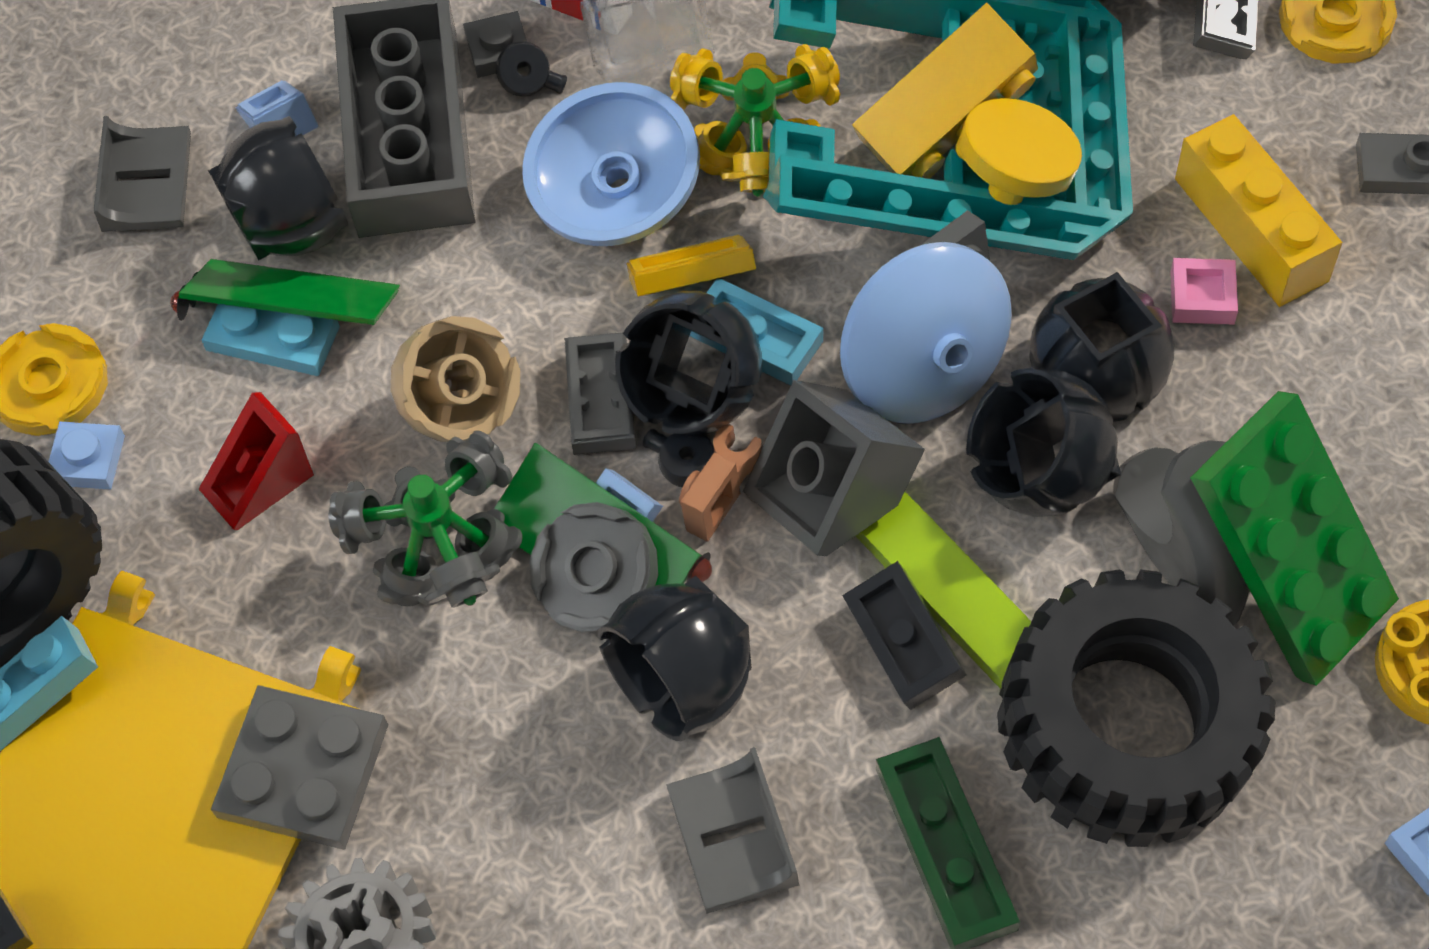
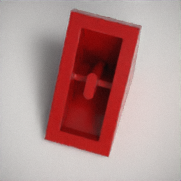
(255, 464)

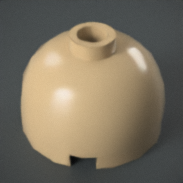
(455, 379)

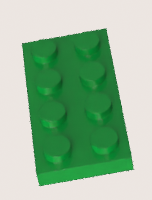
(1295, 537)

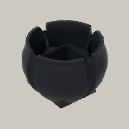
(278, 191)
(656, 344)
(1122, 375)
(1015, 439)
(678, 656)

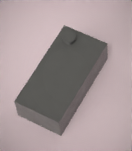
(402, 116)

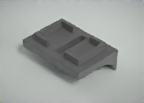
(136, 154)
(739, 866)

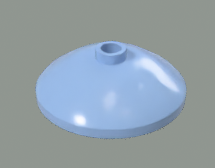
(607, 137)
(926, 332)

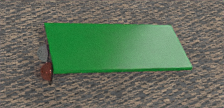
(285, 292)
(549, 486)

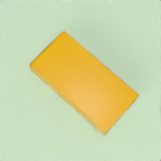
(690, 265)

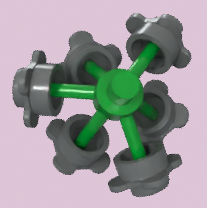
(424, 505)

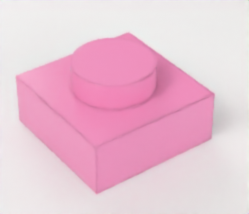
(1204, 291)

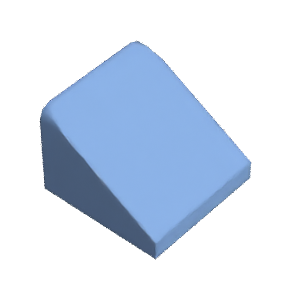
(277, 103)

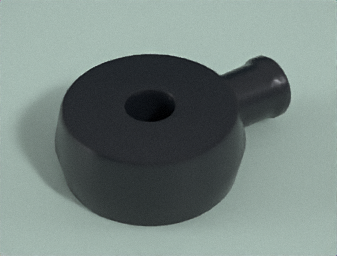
(538, 75)
(674, 449)

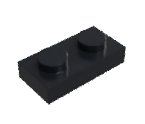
(904, 635)

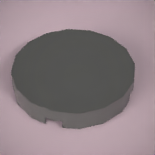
(591, 564)

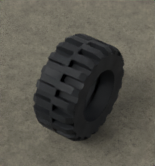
(45, 547)
(1182, 641)

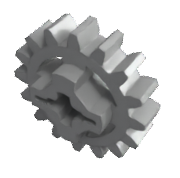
(355, 912)

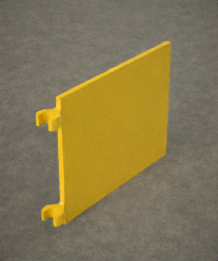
(116, 791)

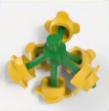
(754, 91)

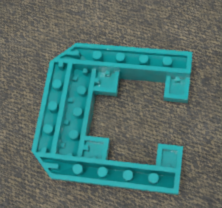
(1076, 79)

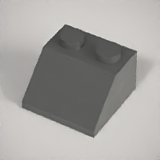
(830, 466)

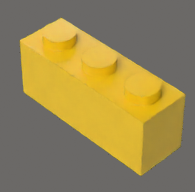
(929, 105)
(1257, 210)

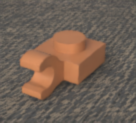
(713, 491)

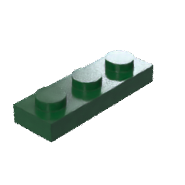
(947, 845)

